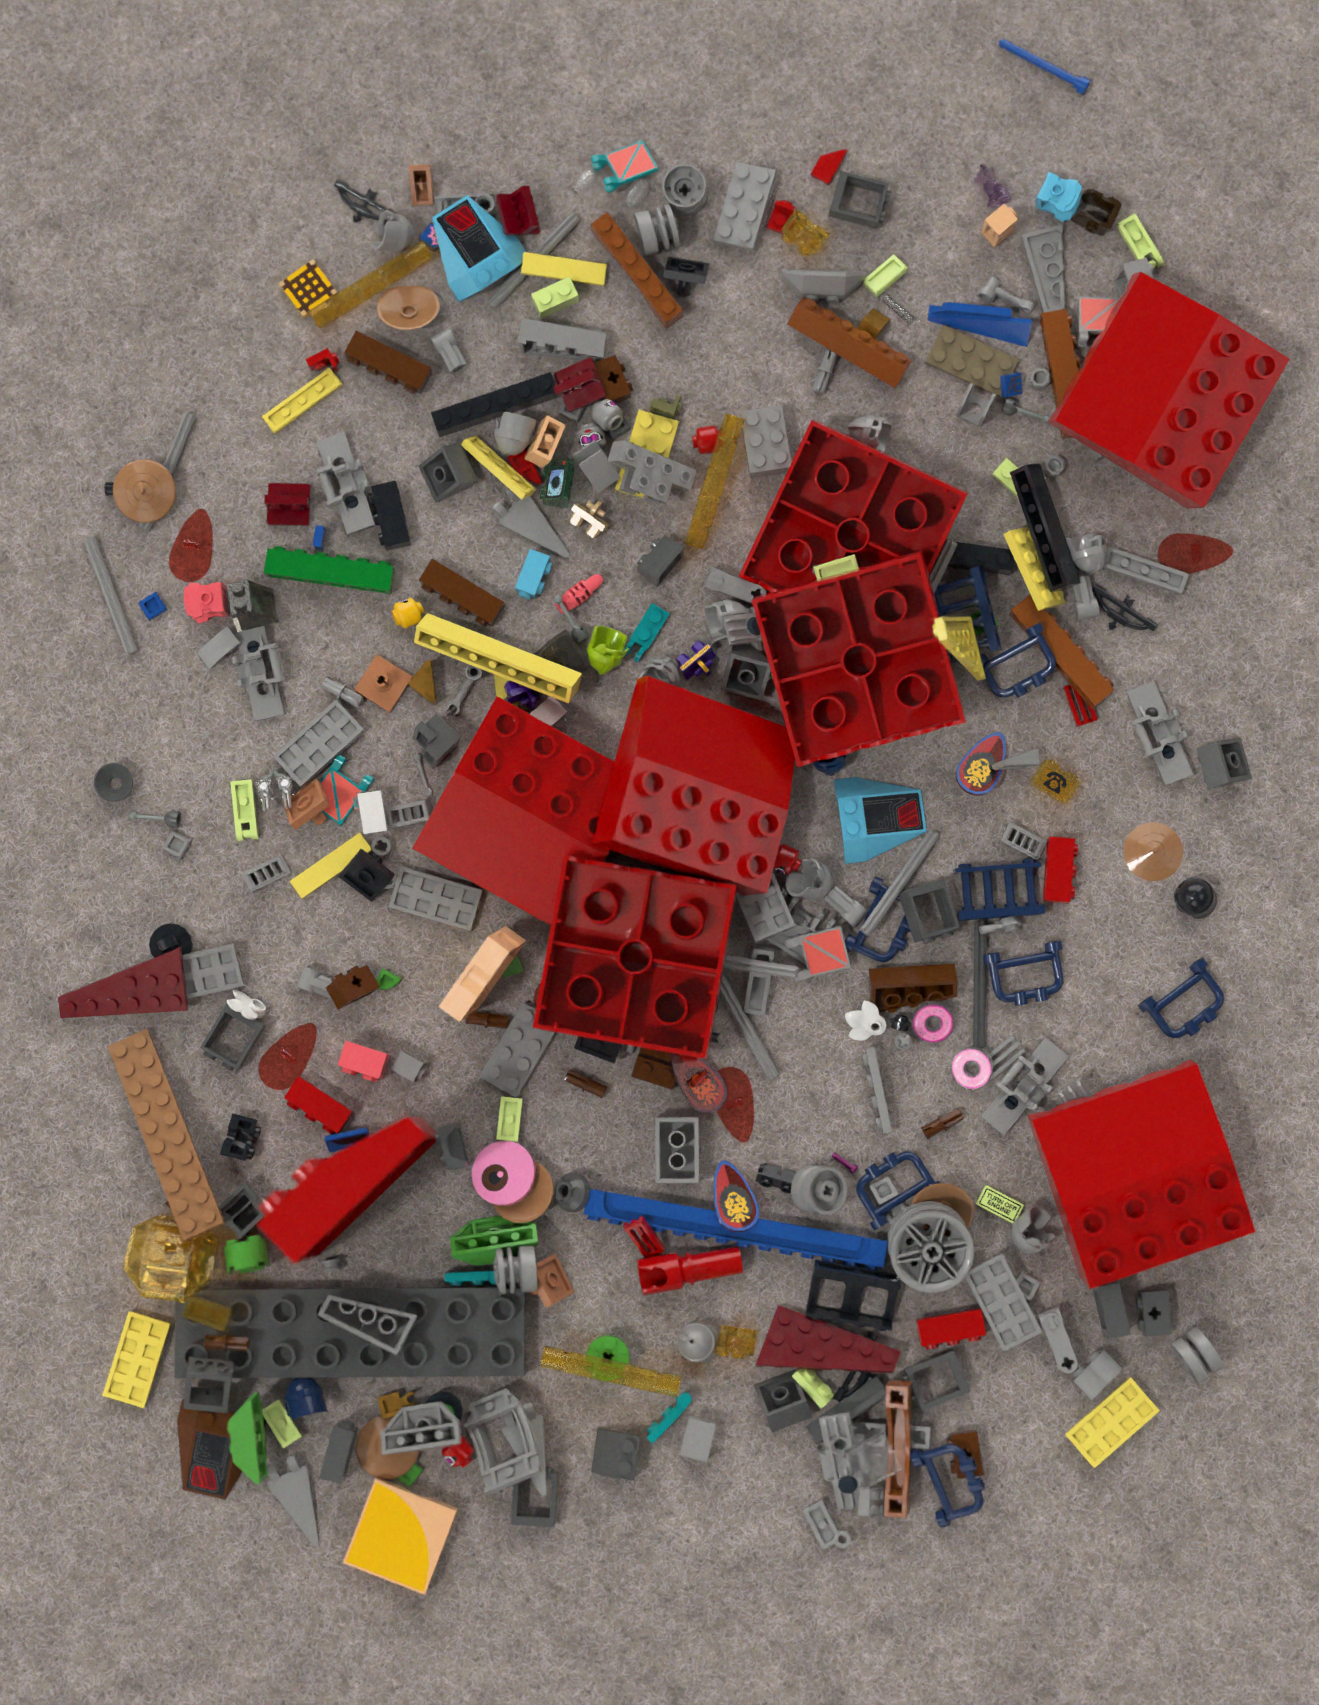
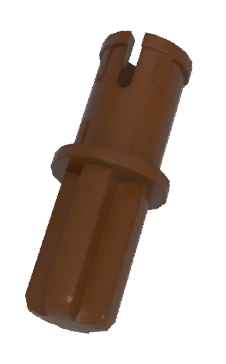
(487, 1019)
(585, 1083)
(942, 1123)
(226, 1342)

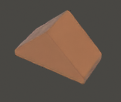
(421, 184)

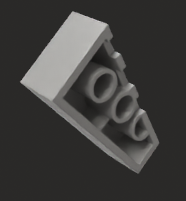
(561, 341)

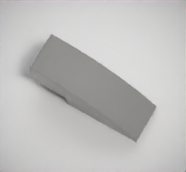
(758, 983)

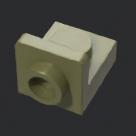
(664, 407)

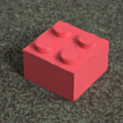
(363, 1060)

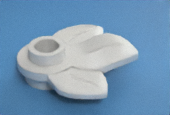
(248, 1007)
(862, 1021)

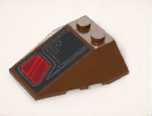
(205, 1452)

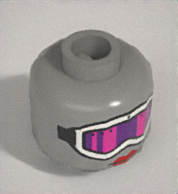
(607, 414)
(590, 433)

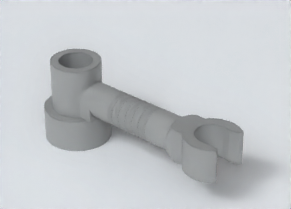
(992, 289)
(457, 701)

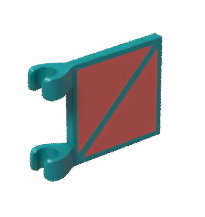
(626, 164)
(341, 791)

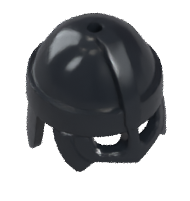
(1200, 904)

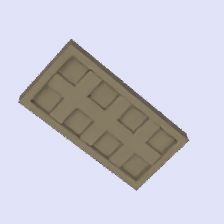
(970, 360)

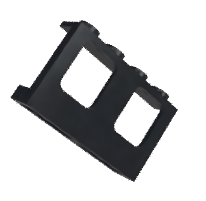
(855, 1280)

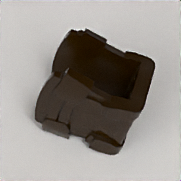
(1091, 224)

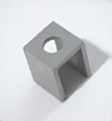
(970, 398)
(595, 466)
(697, 1438)

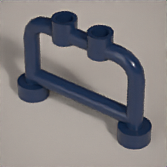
(1037, 678)
(898, 941)
(1040, 994)
(1190, 1027)
(872, 1172)
(967, 1467)

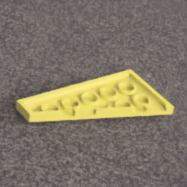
(960, 639)

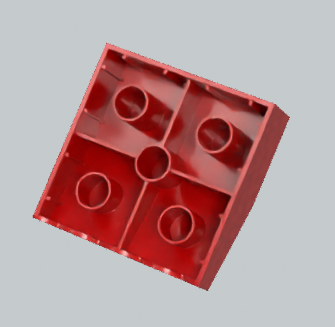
(1169, 391)
(848, 502)
(858, 659)
(698, 788)
(518, 808)
(635, 957)
(1141, 1174)
(341, 1188)

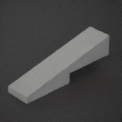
(920, 1435)

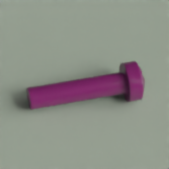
(852, 1168)

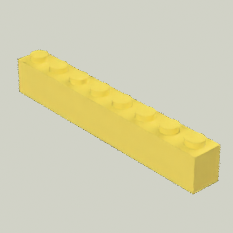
(497, 658)

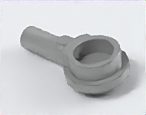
(1007, 924)

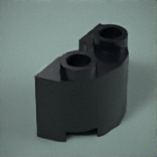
(240, 1137)

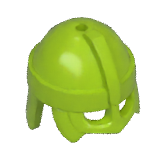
(606, 649)

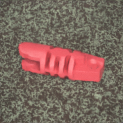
(580, 592)

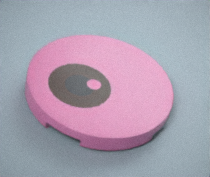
(503, 1173)

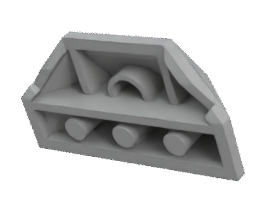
(823, 284)
(421, 1429)

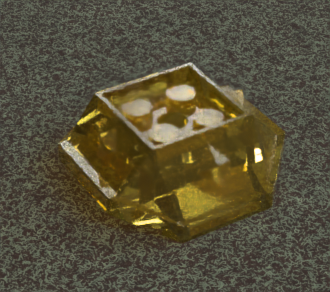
(164, 1275)

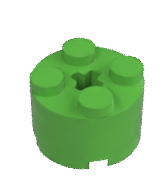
(246, 1255)
(609, 1344)

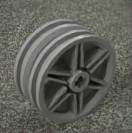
(940, 1218)

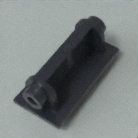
(768, 1177)

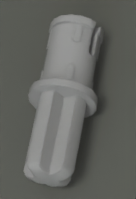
(825, 371)
(341, 691)
(903, 1041)

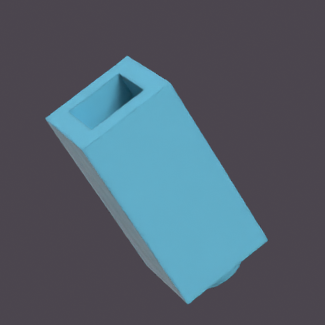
(532, 574)

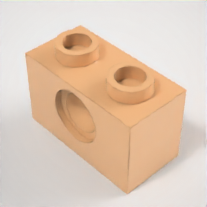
(999, 225)
(545, 441)

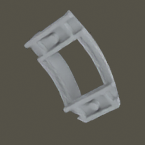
(515, 1470)

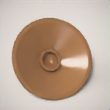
(408, 307)
(144, 490)
(1153, 851)
(950, 1196)
(534, 1203)
(370, 1452)

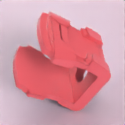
(206, 601)

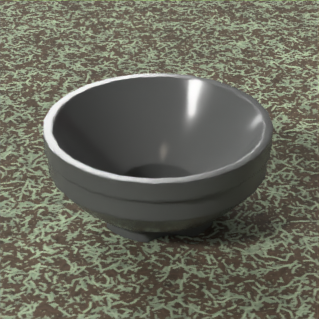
(103, 778)
(578, 1192)

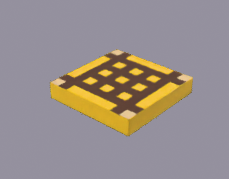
(307, 288)

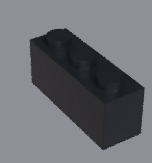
(390, 515)
(989, 558)

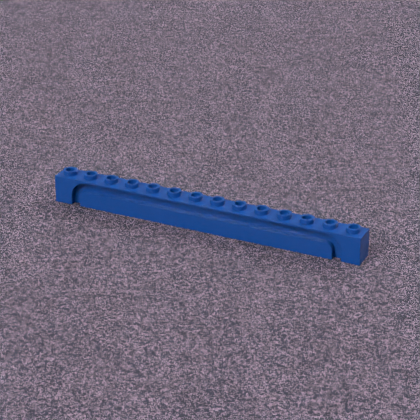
(765, 1233)

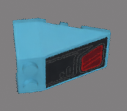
(474, 247)
(876, 816)

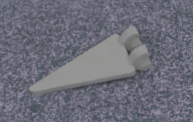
(530, 523)
(515, 1439)
(295, 1495)

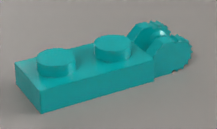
(647, 630)
(475, 1277)
(670, 1415)

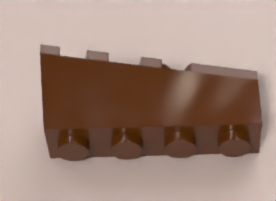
(911, 985)

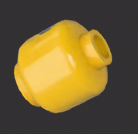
(407, 613)

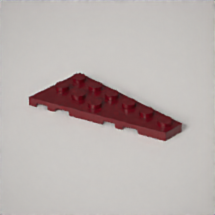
(142, 988)
(816, 1345)

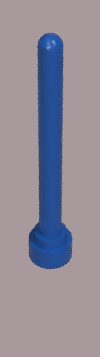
(1079, 83)

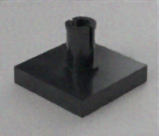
(686, 272)
(366, 874)

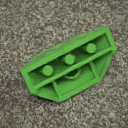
(481, 1237)
(249, 1440)

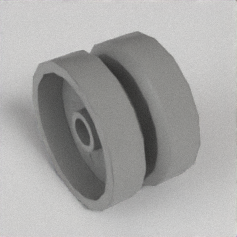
(819, 1189)
(1199, 1353)

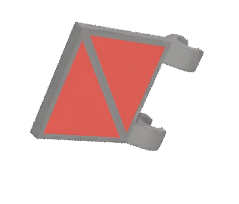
(1093, 316)
(822, 951)

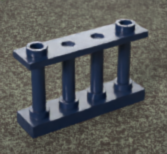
(981, 599)
(989, 909)

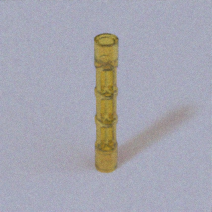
(370, 284)
(714, 481)
(610, 1371)

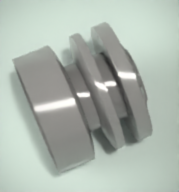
(684, 177)
(657, 229)
(516, 1270)

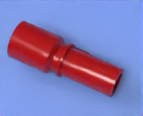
(673, 1271)

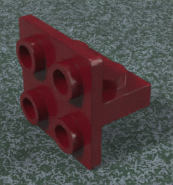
(518, 212)
(579, 385)
(288, 504)

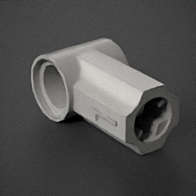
(446, 346)
(1084, 600)
(845, 906)
(314, 982)

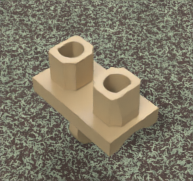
(582, 513)

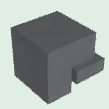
(436, 739)
(241, 1210)

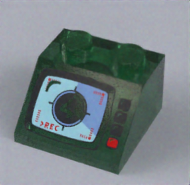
(558, 484)

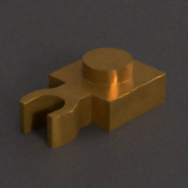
(392, 1403)

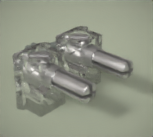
(265, 789)

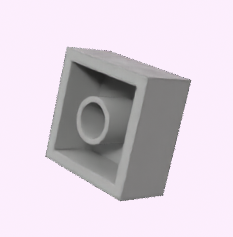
(871, 1501)

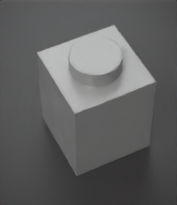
(408, 1067)

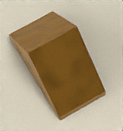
(874, 323)
(424, 683)

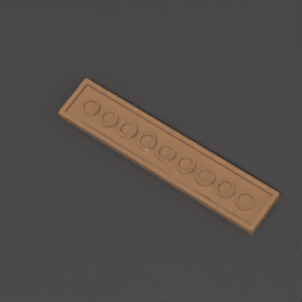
(166, 1135)

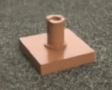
(383, 683)
(307, 805)
(551, 1281)

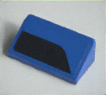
(346, 1139)

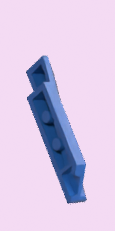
(982, 320)

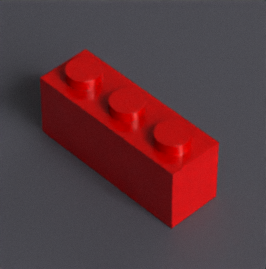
(1059, 870)
(318, 1105)
(951, 1328)

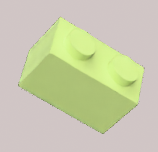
(555, 297)

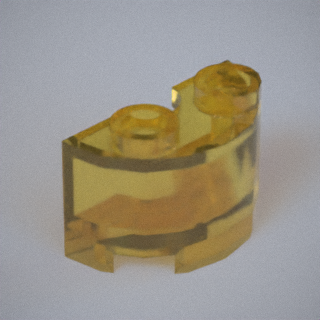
(803, 234)
(736, 1341)

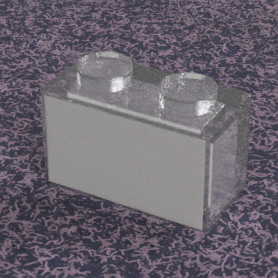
(551, 712)
(371, 812)

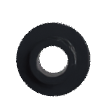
(900, 1023)

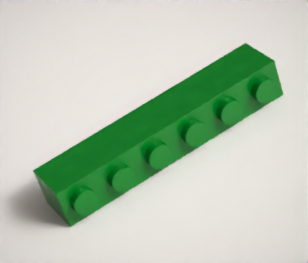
(329, 570)

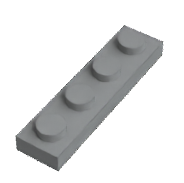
(1145, 570)
(878, 1100)

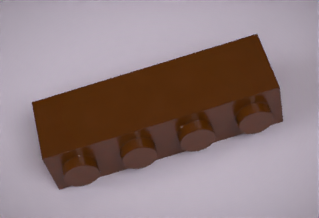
(387, 362)
(462, 593)

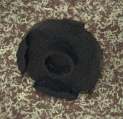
(168, 938)

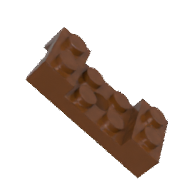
(654, 1068)

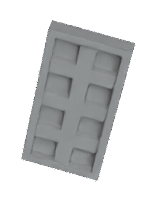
(745, 206)
(319, 743)
(435, 899)
(767, 912)
(212, 970)
(517, 1053)
(1002, 1302)

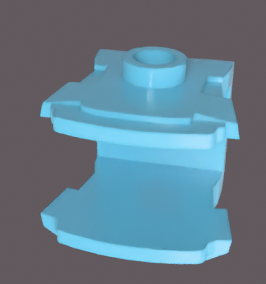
(1059, 197)

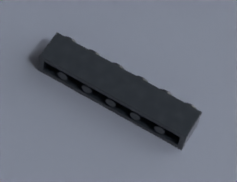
(494, 404)
(1045, 527)

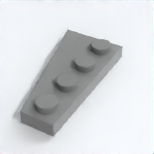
(1045, 262)

